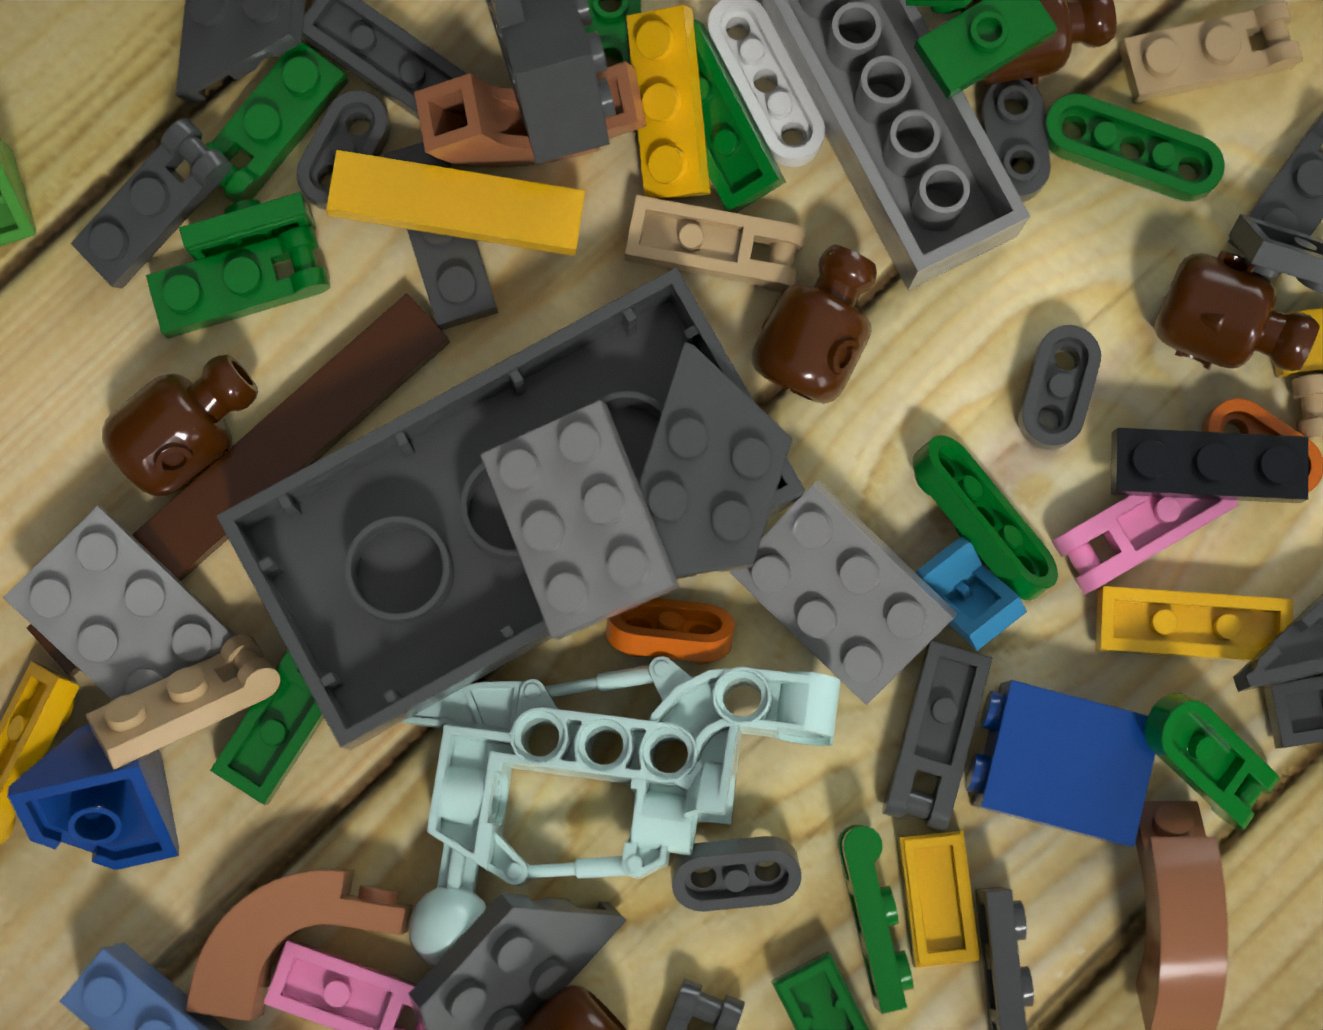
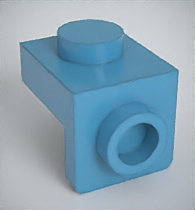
(978, 596)

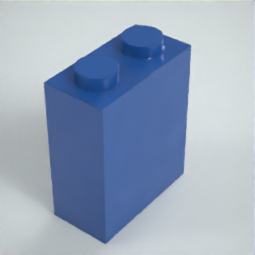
(1062, 763)

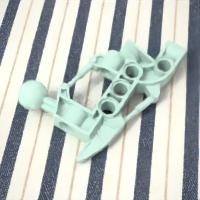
(489, 736)

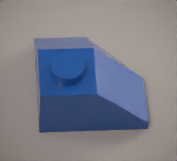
(89, 805)

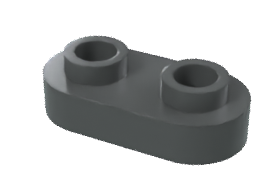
(1018, 134)
(334, 135)
(1057, 389)
(735, 874)

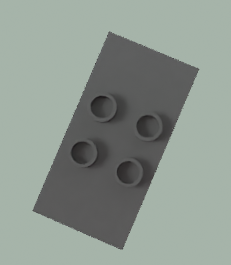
(395, 550)

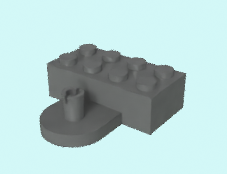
(555, 74)

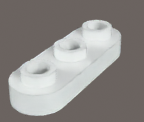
(765, 56)

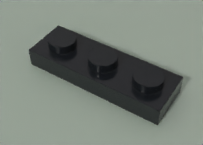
(1209, 465)

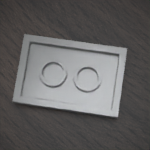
(579, 520)
(844, 592)
(116, 608)

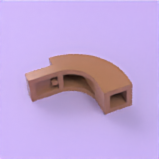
(483, 127)
(1186, 919)
(243, 947)

